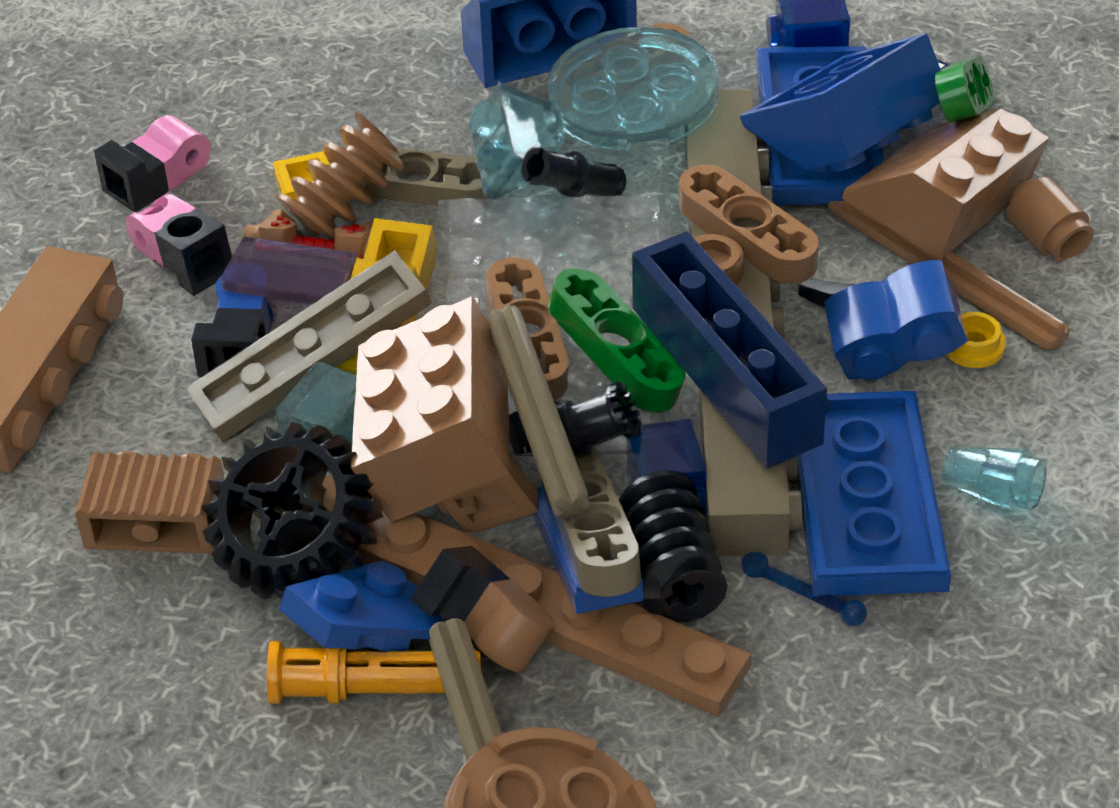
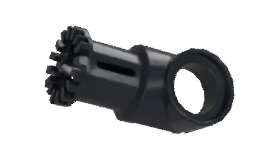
(588, 421)

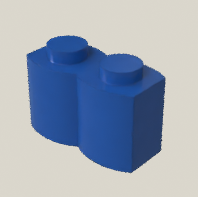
(895, 321)

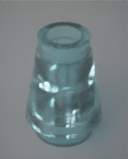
(997, 475)

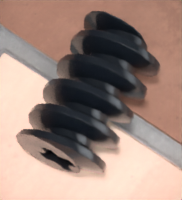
(674, 546)

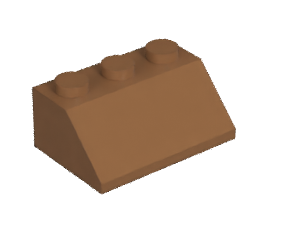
(950, 179)

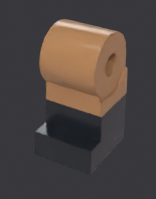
(496, 610)

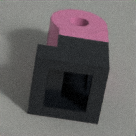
(151, 162)
(182, 241)

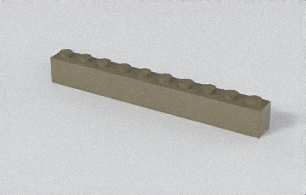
(744, 501)

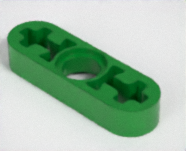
(964, 89)
(590, 307)

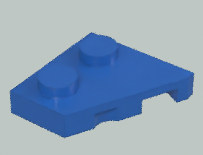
(359, 609)

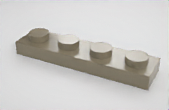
(324, 332)

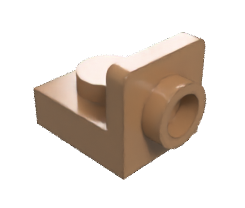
(493, 502)

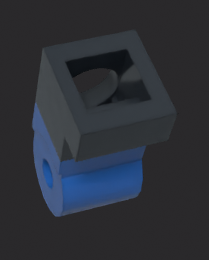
(236, 325)

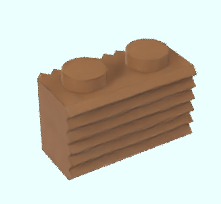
(147, 502)

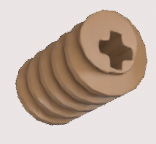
(343, 178)

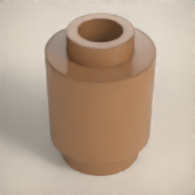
(1049, 219)

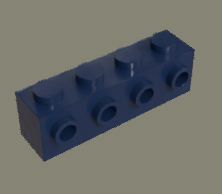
(729, 349)

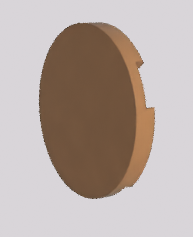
(545, 771)

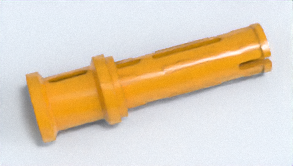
(342, 672)

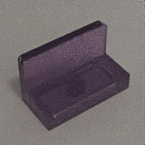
(286, 270)

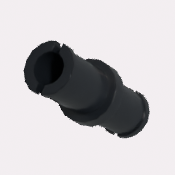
(572, 173)

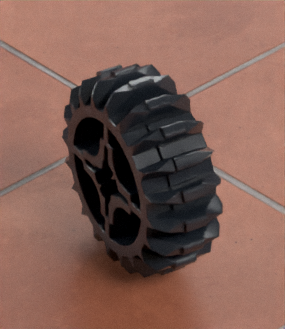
(285, 477)

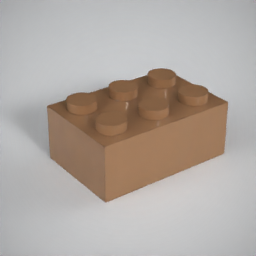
(430, 410)

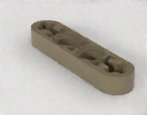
(600, 536)

